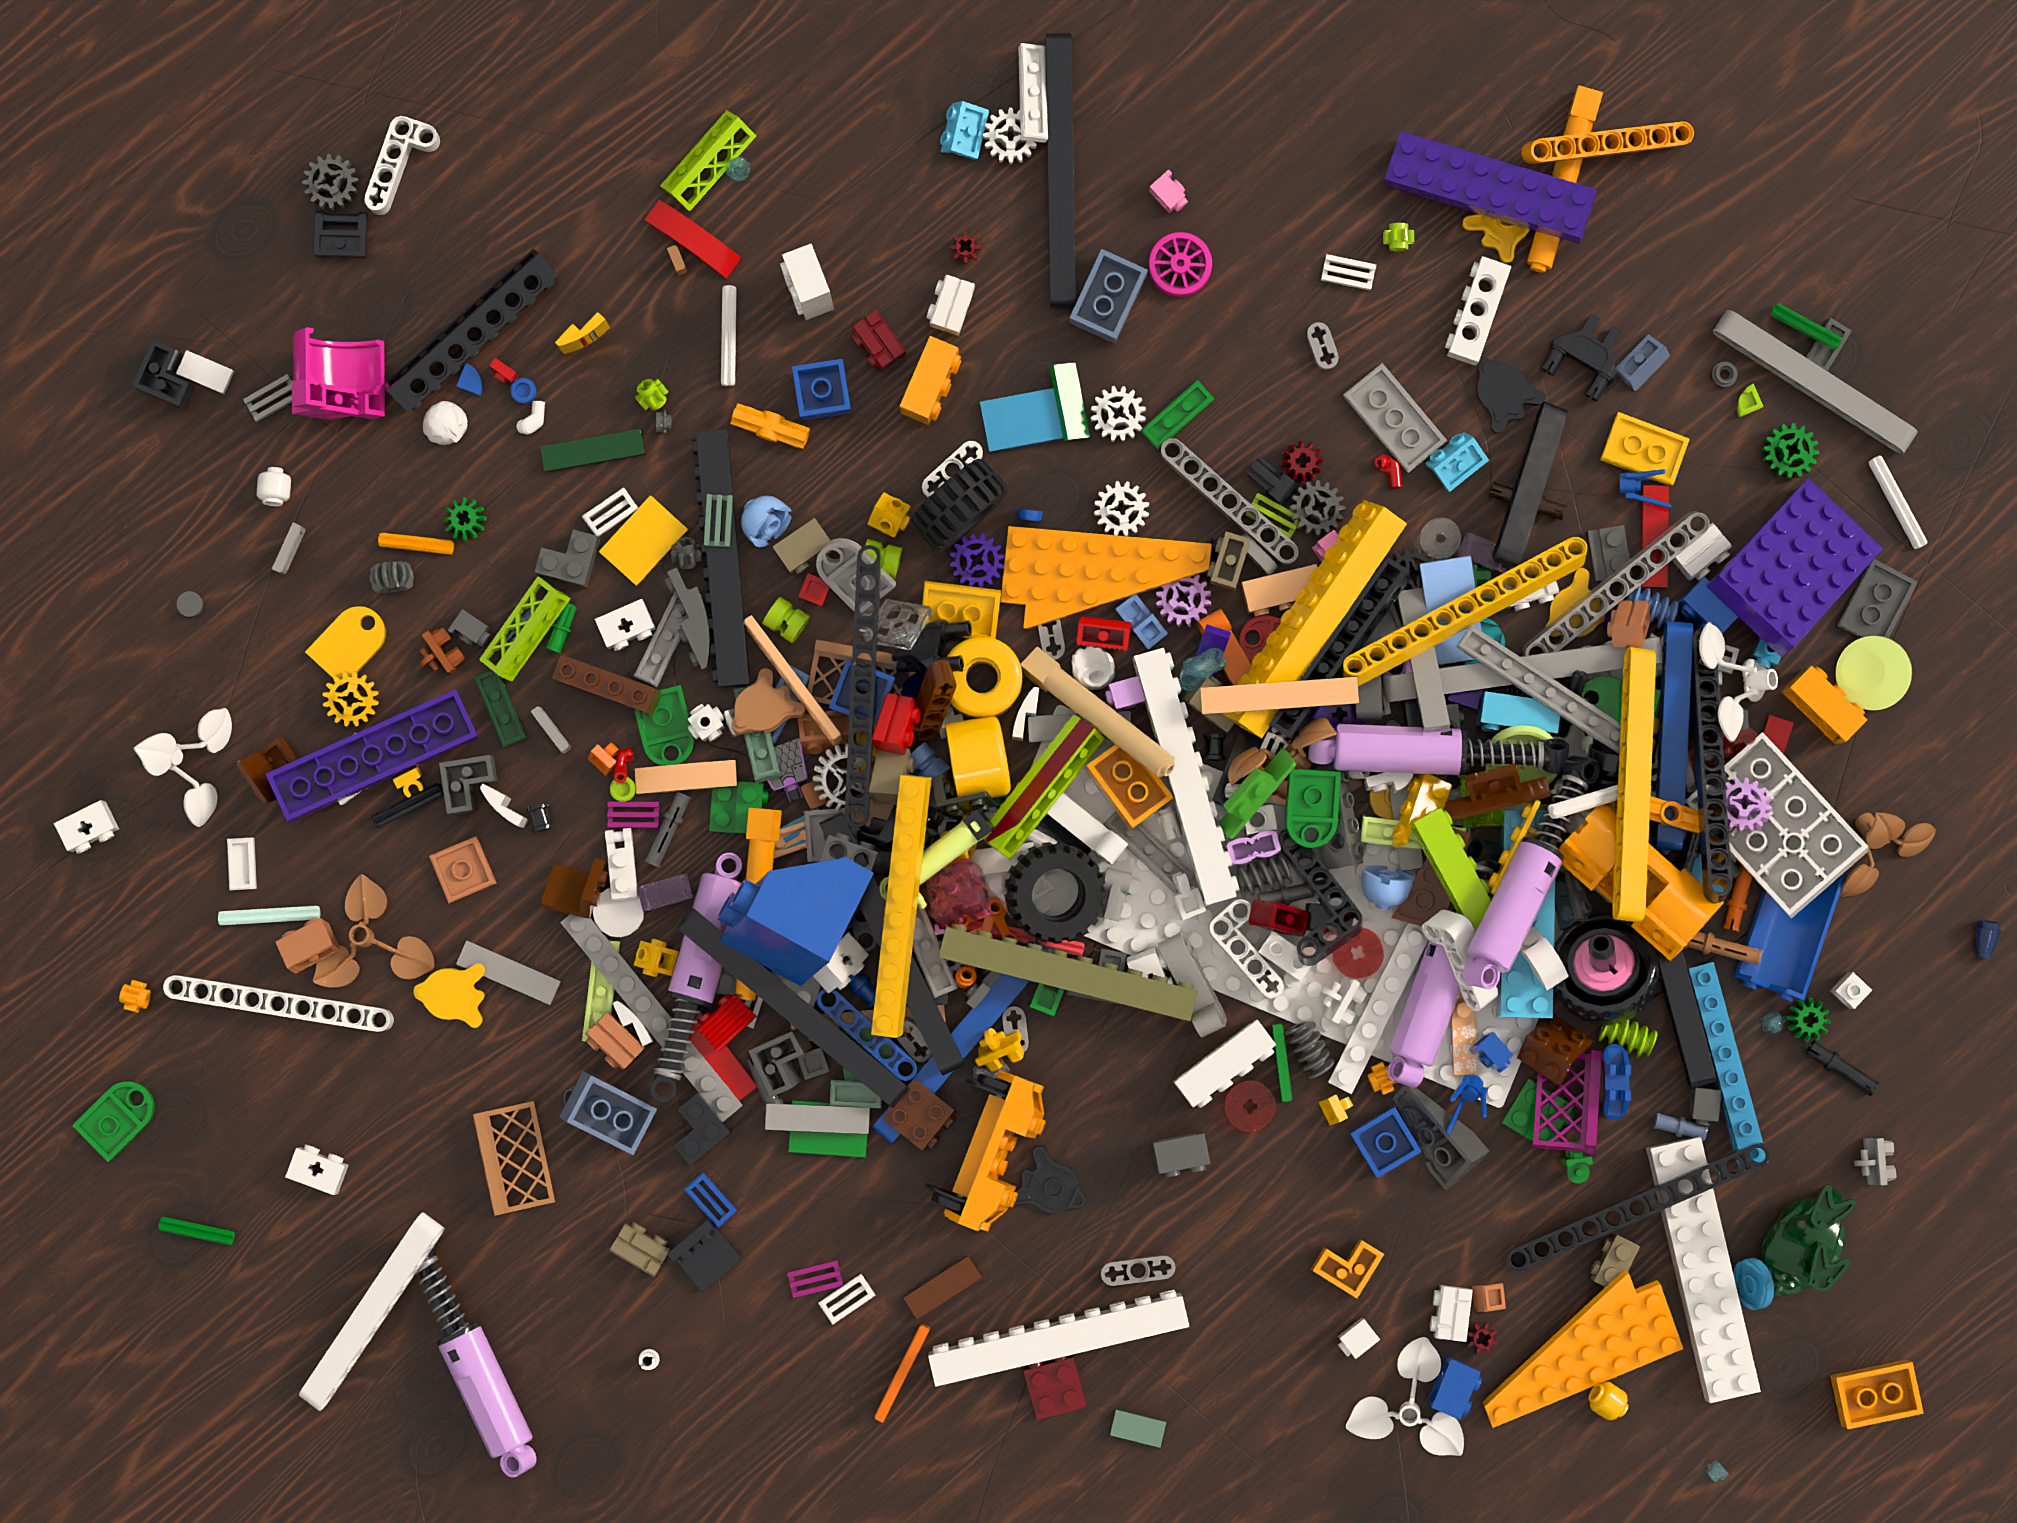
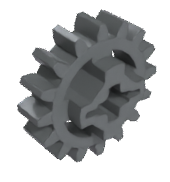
(321, 185)
(1313, 498)

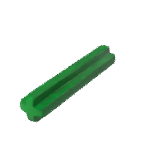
(1806, 326)
(196, 1231)

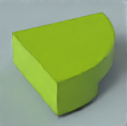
(1748, 401)

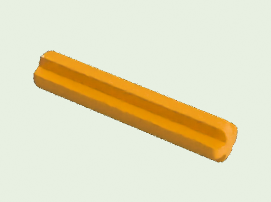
(416, 543)

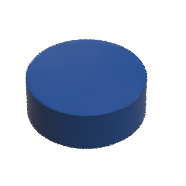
(523, 390)
(1029, 514)

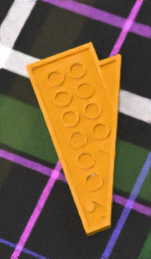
(1079, 571)
(1603, 1340)

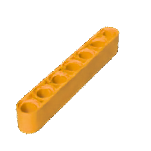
(1596, 143)

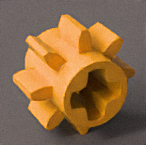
(135, 996)
(1379, 1079)

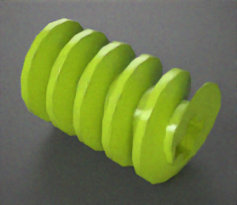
(1630, 1036)

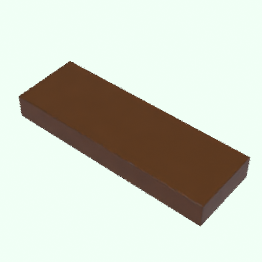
(942, 1287)

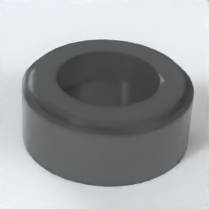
(190, 604)

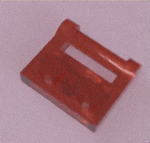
(1744, 738)

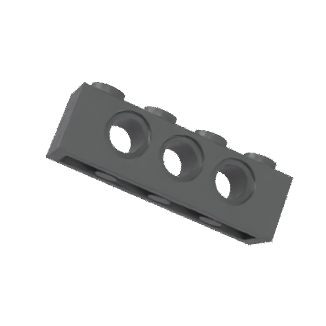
(1352, 851)

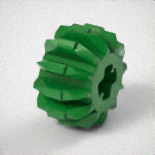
(456, 523)
(1803, 1011)

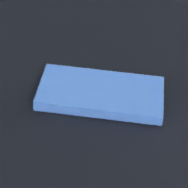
(1441, 584)

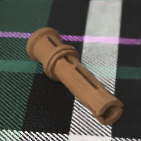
(1707, 945)

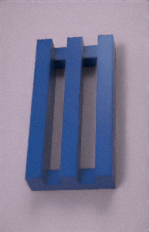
(725, 1216)

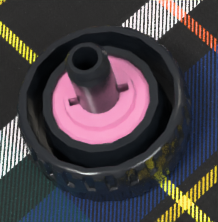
(1608, 970)

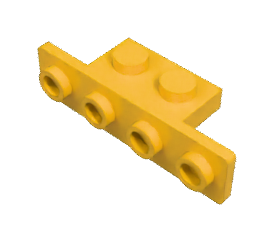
(1424, 795)
(1516, 836)

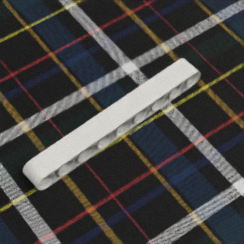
(266, 999)
(371, 1311)

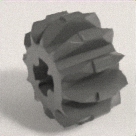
(391, 577)

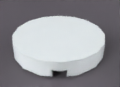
(618, 917)

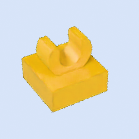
(408, 778)
(1334, 1108)

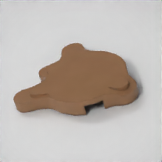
(764, 707)

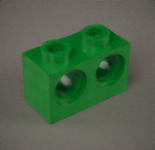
(1046, 999)

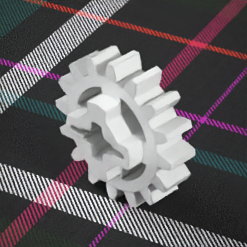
(1000, 136)
(1108, 407)
(1123, 520)

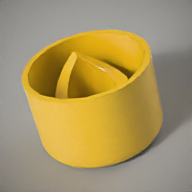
(1007, 689)
(978, 757)

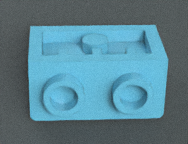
(964, 130)
(1457, 460)

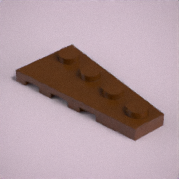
(1427, 893)

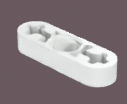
(952, 459)

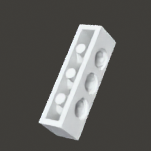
(1496, 275)

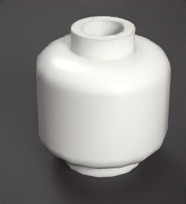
(273, 487)

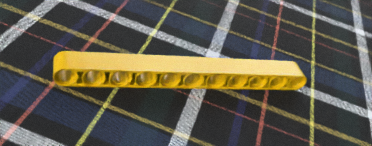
(1470, 601)
(1634, 785)

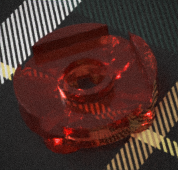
(1364, 966)
(1239, 1095)

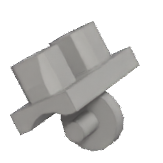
(1874, 1161)

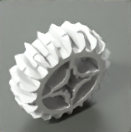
(829, 764)

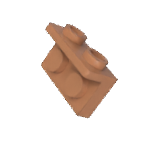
(812, 737)

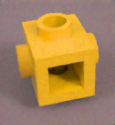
(889, 515)
(655, 958)

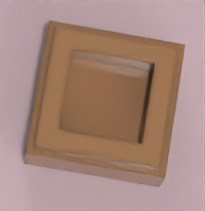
(677, 260)

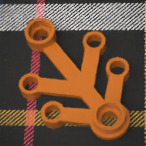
(995, 918)

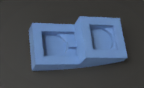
(1144, 623)

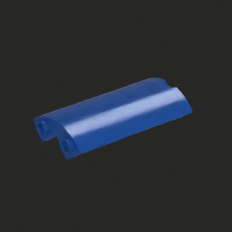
(1788, 944)

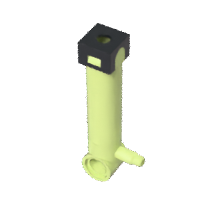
(949, 847)

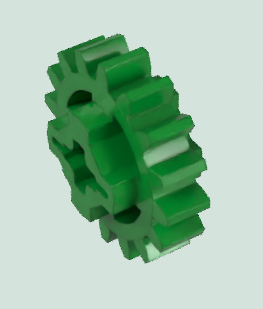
(1781, 446)

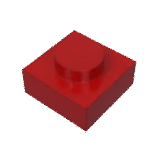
(503, 372)
(814, 590)

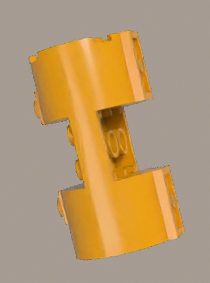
(1673, 898)

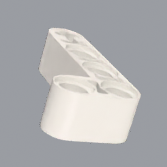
(396, 166)
(1087, 829)
(1455, 934)
(1249, 951)

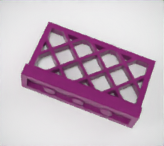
(1589, 1109)

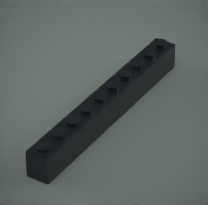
(723, 563)

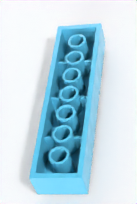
(1519, 989)

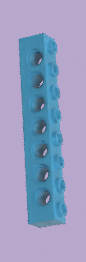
(1730, 1077)

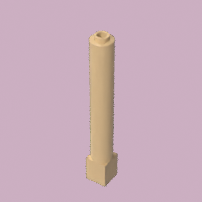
(1050, 677)

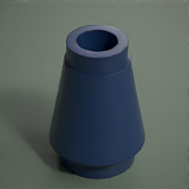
(1986, 937)

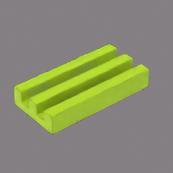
(1292, 526)

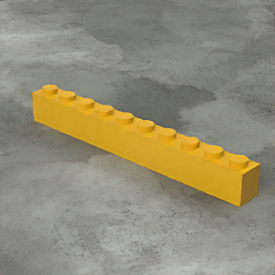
(901, 906)

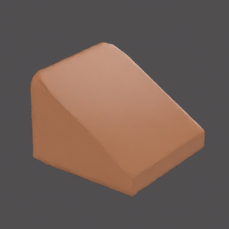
(812, 796)
(1488, 1297)

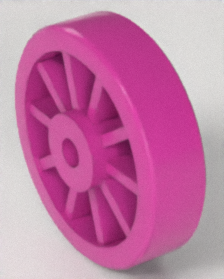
(1180, 264)

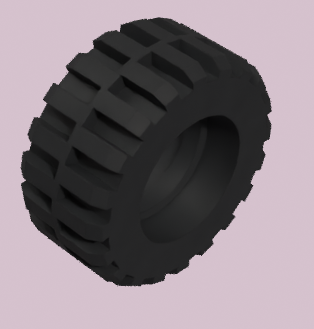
(959, 505)
(1083, 911)

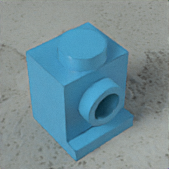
(1763, 656)

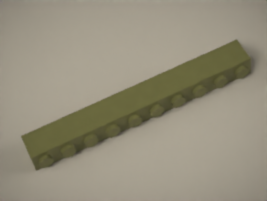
(1068, 974)

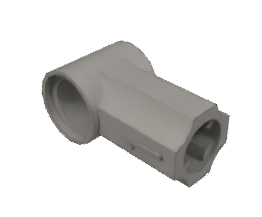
(1117, 886)

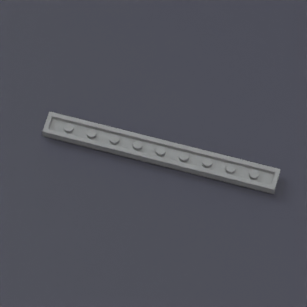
(649, 1011)

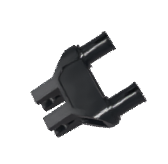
(1588, 353)
(931, 647)
(884, 838)

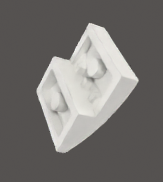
(1027, 709)
(500, 803)

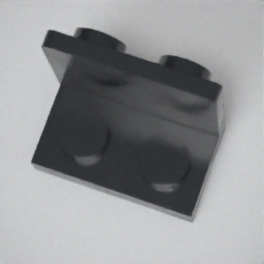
(705, 1255)

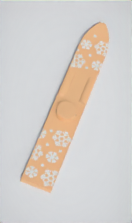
(1463, 1038)

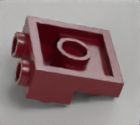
(1054, 1387)

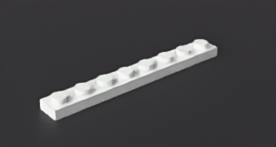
(1379, 1008)

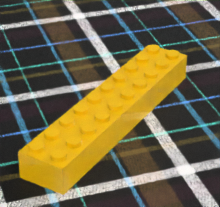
(1321, 605)

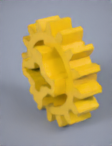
(347, 714)

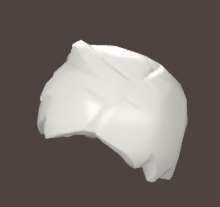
(444, 423)
(1093, 667)

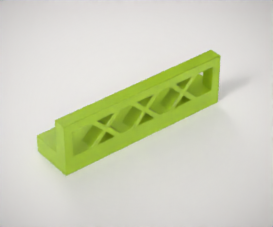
(702, 154)
(542, 617)

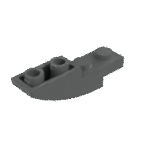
(695, 628)

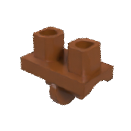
(448, 660)

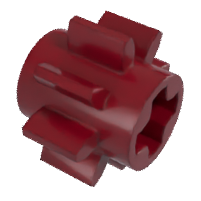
(965, 255)
(1489, 1340)

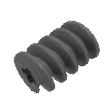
(1263, 875)
(1311, 1048)

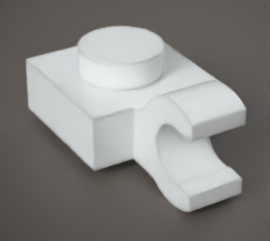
(1188, 900)

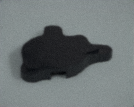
(1503, 392)
(1050, 1186)

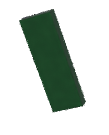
(500, 708)

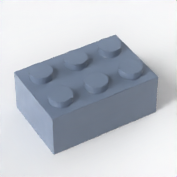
(1108, 296)
(608, 1113)

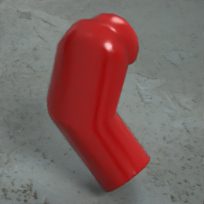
(1391, 468)
(620, 768)

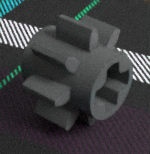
(686, 553)

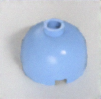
(764, 518)
(1385, 886)

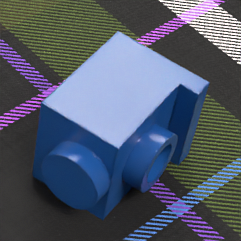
(1492, 1052)

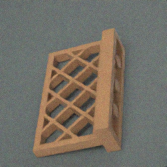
(843, 652)
(491, 1163)

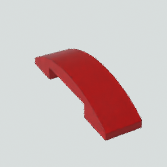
(693, 238)

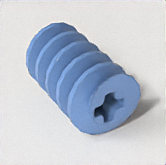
(1658, 609)

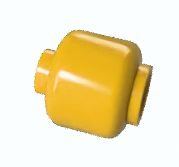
(1608, 1401)

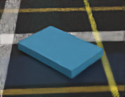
(1021, 420)

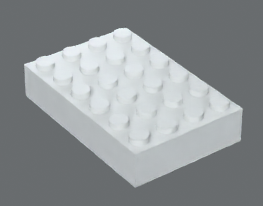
(1804, 839)

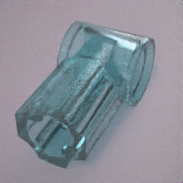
(1200, 668)

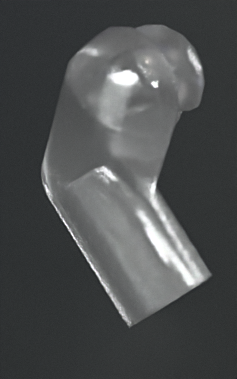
(976, 1070)

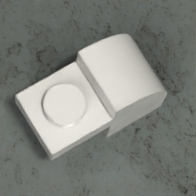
(1380, 782)
(1543, 959)

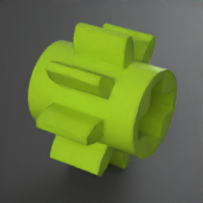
(1398, 237)
(651, 394)

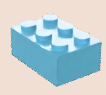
(1505, 711)

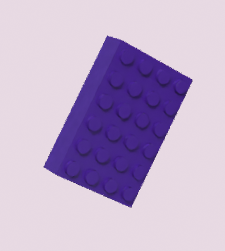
(1794, 567)

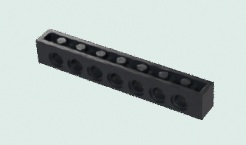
(457, 331)
(1345, 640)

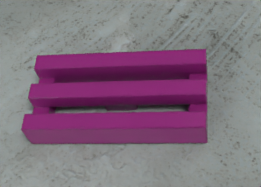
(610, 814)
(793, 1284)

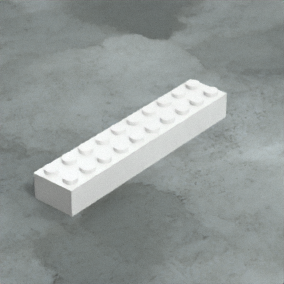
(1185, 781)
(1704, 1276)
(1059, 1338)

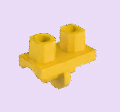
(998, 1045)

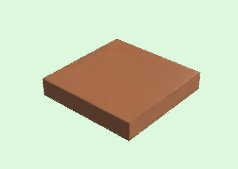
(462, 869)

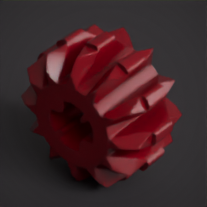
(1309, 467)

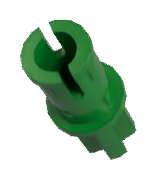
(561, 629)

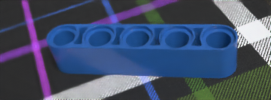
(872, 1046)

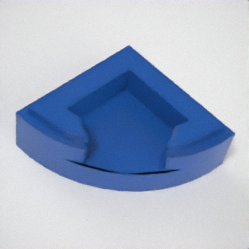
(470, 380)

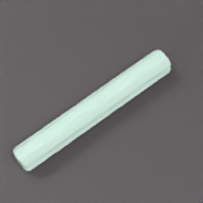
(268, 915)

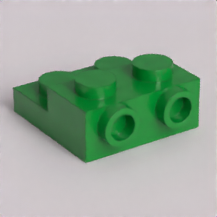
(732, 805)
(1522, 1113)

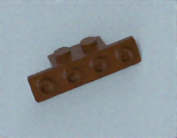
(1496, 790)

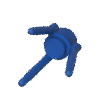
(1632, 482)
(1470, 1089)

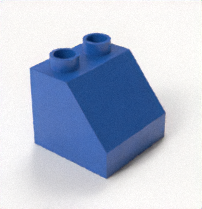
(794, 915)

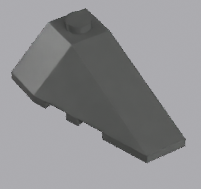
(1447, 1155)

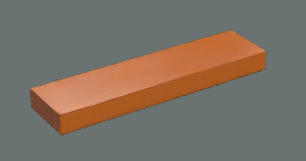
(902, 1373)

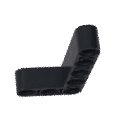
(1323, 894)

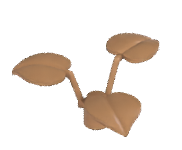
(1310, 733)
(1876, 834)
(364, 902)

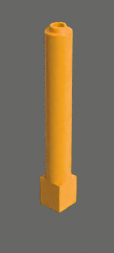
(1580, 121)
(763, 831)

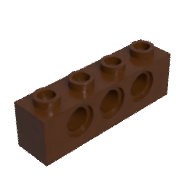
(606, 685)

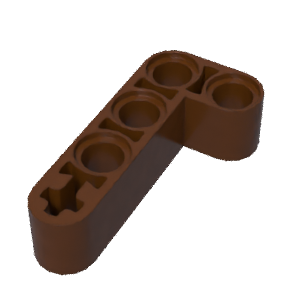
(934, 700)

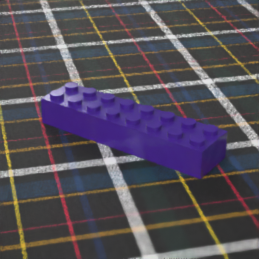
(1490, 187)
(371, 756)

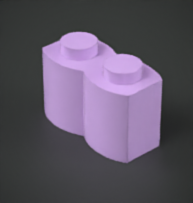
(1260, 846)

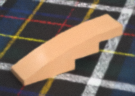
(686, 777)

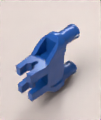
(1615, 1082)

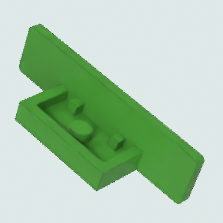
(1255, 792)

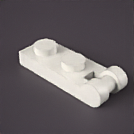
(621, 865)

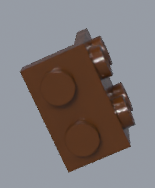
(258, 764)
(574, 889)
(1553, 1048)
(920, 1116)

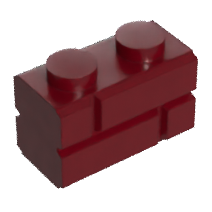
(878, 341)
(1278, 918)

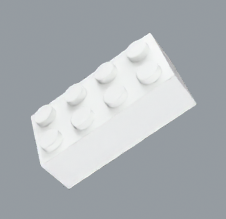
(806, 282)
(1224, 1063)

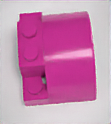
(332, 375)

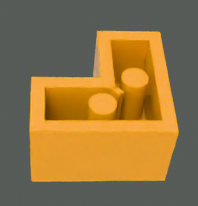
(1352, 1273)

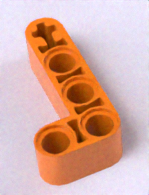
(1237, 662)

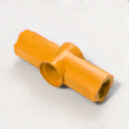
(770, 426)
(1684, 817)

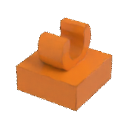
(603, 759)

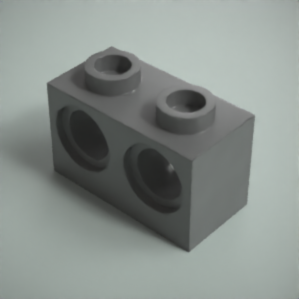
(851, 849)

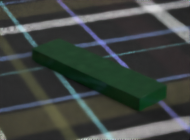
(592, 450)

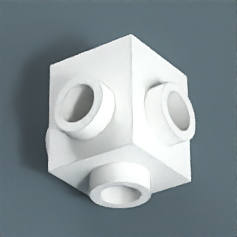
(710, 732)

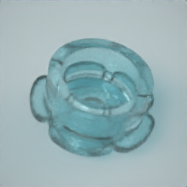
(740, 173)
(1773, 1022)
(1717, 1471)

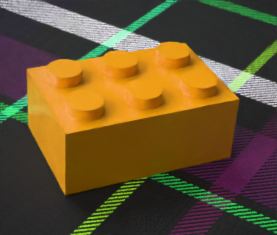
(930, 381)
(1824, 704)
(1128, 786)
(1876, 1394)

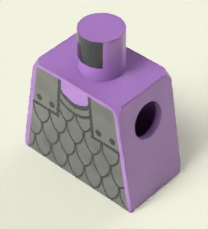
(792, 769)

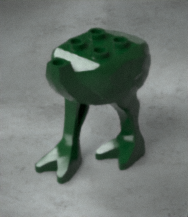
(1807, 1243)

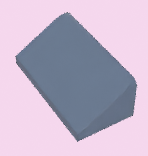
(1642, 362)

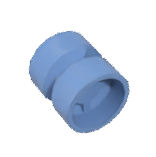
(927, 764)

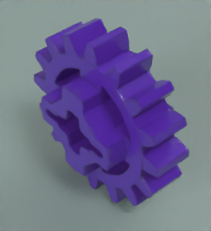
(967, 554)

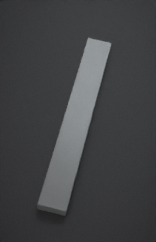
(1541, 687)

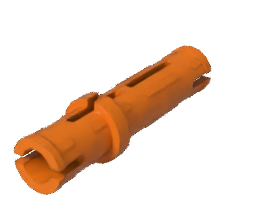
(1738, 900)

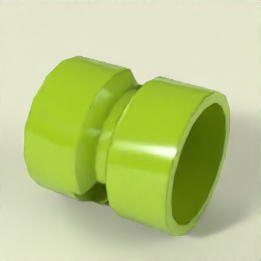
(890, 556)
(786, 620)

